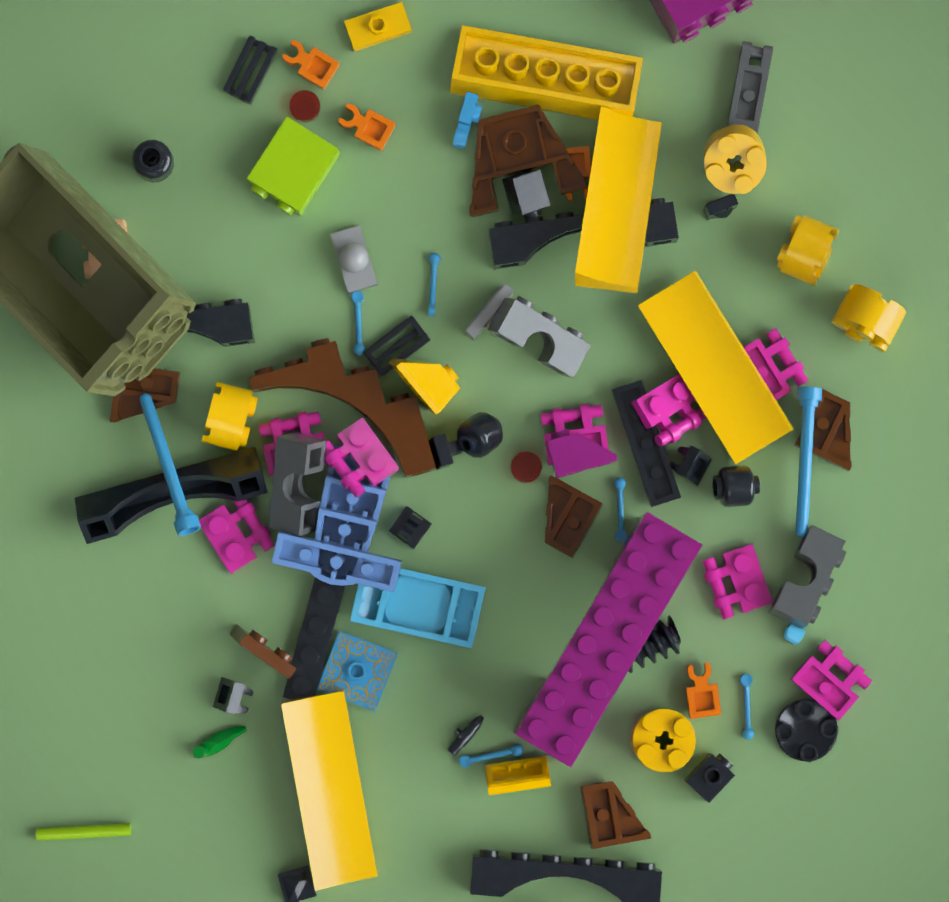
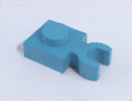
(470, 113)

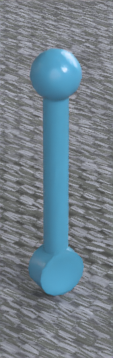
(434, 259)
(357, 298)
(620, 535)
(746, 681)
(465, 760)

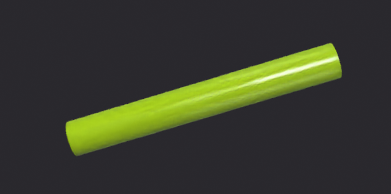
(85, 831)

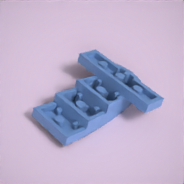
(342, 537)

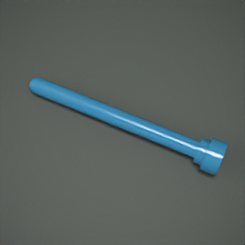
(808, 400)
(186, 521)

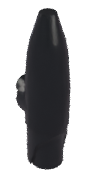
(465, 735)

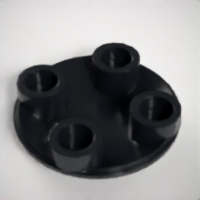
(806, 730)

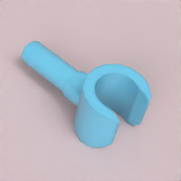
(793, 633)

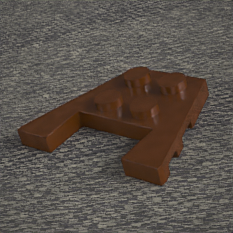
(517, 144)

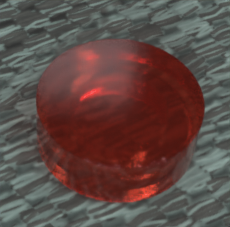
(305, 106)
(526, 467)

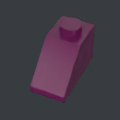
(576, 453)

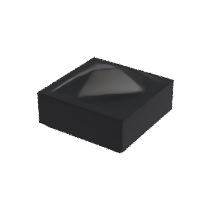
(721, 207)
(297, 884)

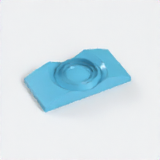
(422, 608)

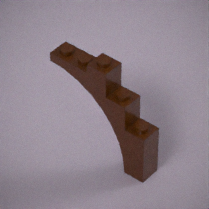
(325, 374)

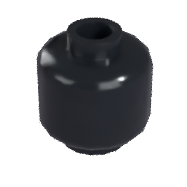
(148, 170)
(480, 434)
(735, 486)

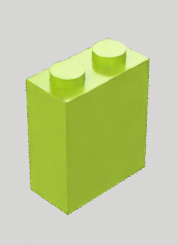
(292, 167)

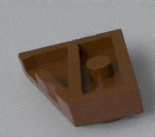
(160, 384)
(832, 431)
(568, 516)
(256, 644)
(609, 817)

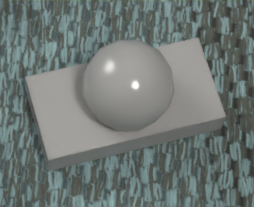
(354, 259)
(487, 314)

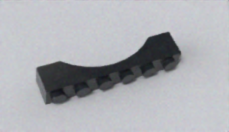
(518, 243)
(223, 324)
(113, 509)
(499, 875)

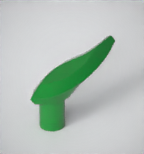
(217, 742)

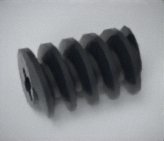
(659, 641)

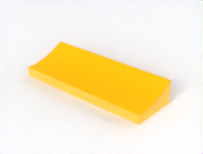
(544, 73)
(617, 202)
(715, 367)
(329, 789)

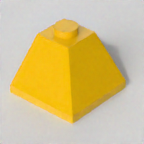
(428, 381)

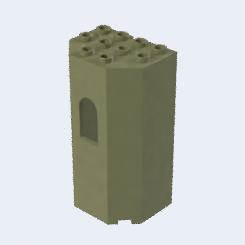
(123, 314)

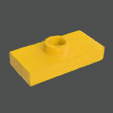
(378, 26)
(517, 775)

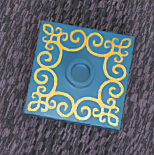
(357, 669)

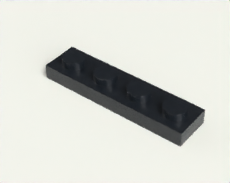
(649, 457)
(314, 639)

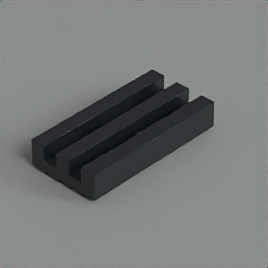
(261, 46)
(375, 362)

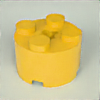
(725, 145)
(808, 249)
(868, 317)
(228, 416)
(674, 754)

